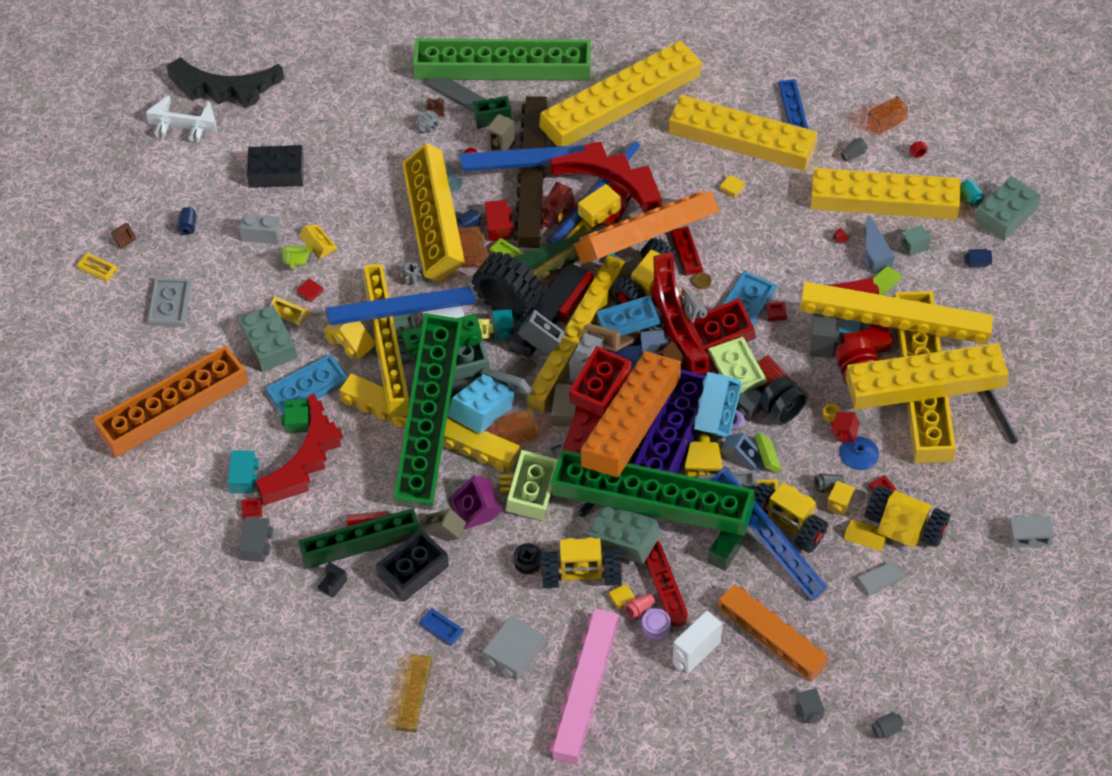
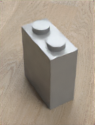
(582, 354)
(513, 648)

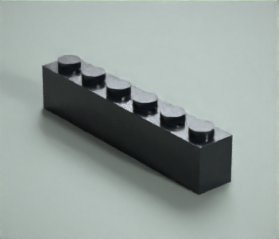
(549, 304)

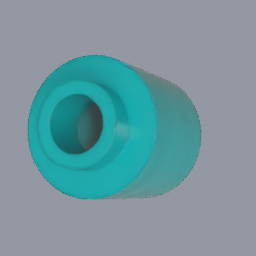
(971, 192)

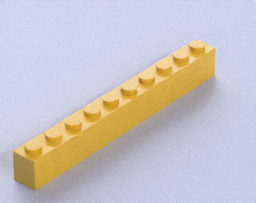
(896, 313)
(387, 345)
(557, 364)
(484, 447)

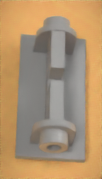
(692, 306)

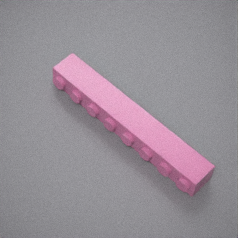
(585, 687)

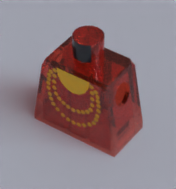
(557, 205)

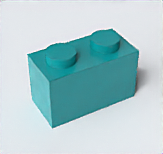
(242, 471)

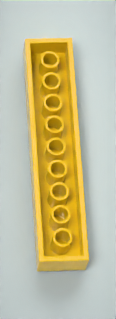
(620, 94)
(929, 418)

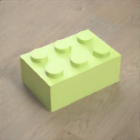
(531, 485)

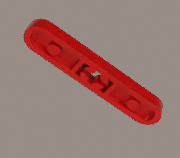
(671, 598)

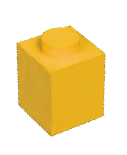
(840, 498)

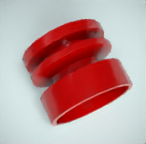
(855, 352)

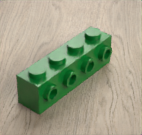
(470, 335)

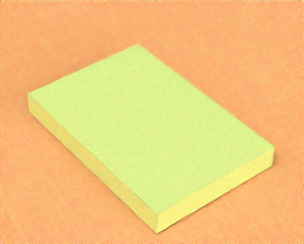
(738, 362)

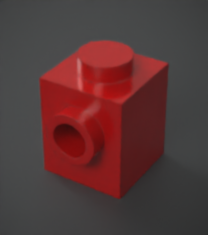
(845, 426)

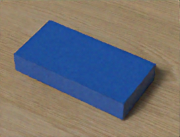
(441, 627)

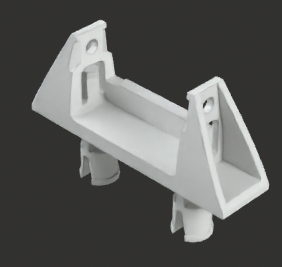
(160, 116)

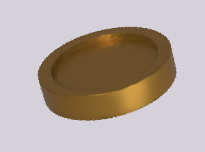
(702, 280)

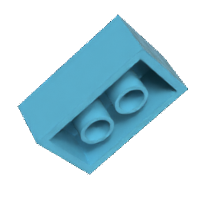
(481, 403)
(717, 405)

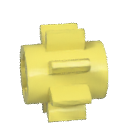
(486, 327)

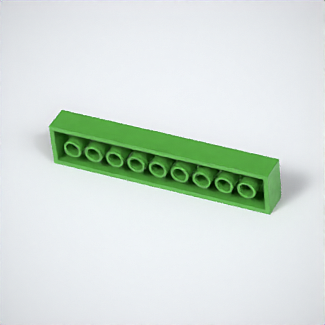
(502, 59)

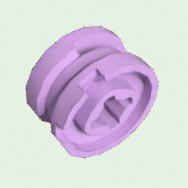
(656, 624)

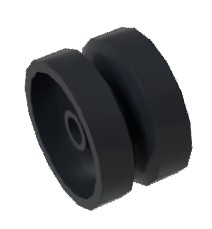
(783, 400)

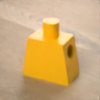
(703, 458)

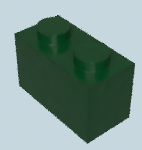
(487, 110)
(725, 549)

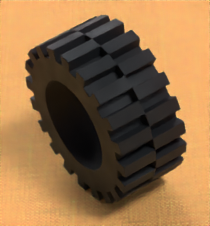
(507, 284)

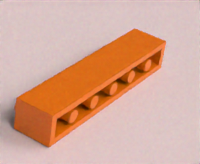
(773, 632)

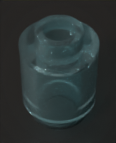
(454, 179)

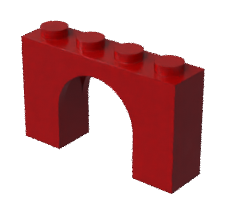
(876, 333)

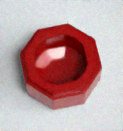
(918, 149)

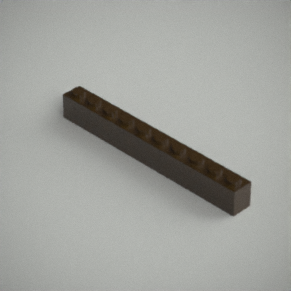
(531, 178)

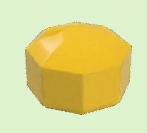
(829, 412)

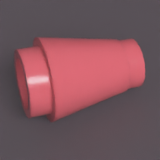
(637, 606)

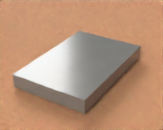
(169, 302)

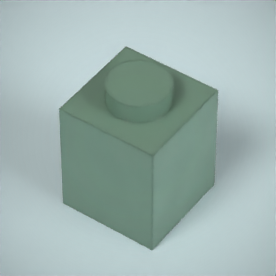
(915, 240)

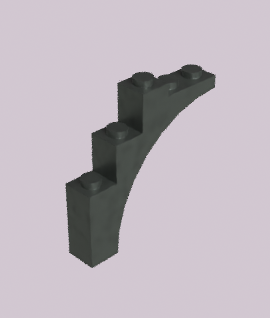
(220, 87)

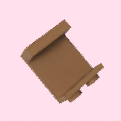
(611, 338)

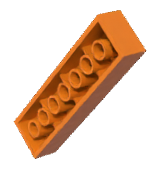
(645, 226)
(170, 401)
(630, 414)

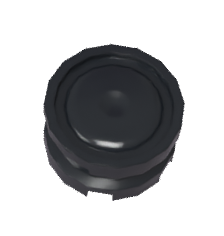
(527, 558)

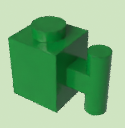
(296, 416)

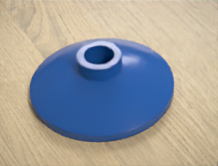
(859, 459)

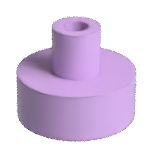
(738, 420)

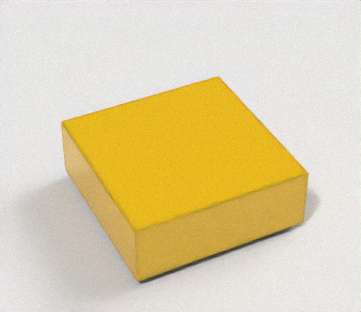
(732, 186)
(621, 596)

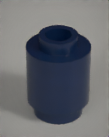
(469, 219)
(187, 221)
(978, 258)

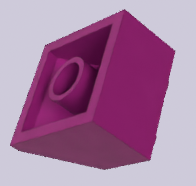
(476, 502)

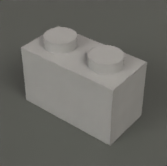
(260, 229)
(1031, 531)

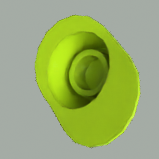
(295, 255)

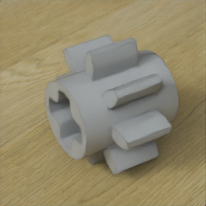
(428, 121)
(411, 273)

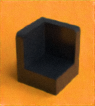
(333, 581)

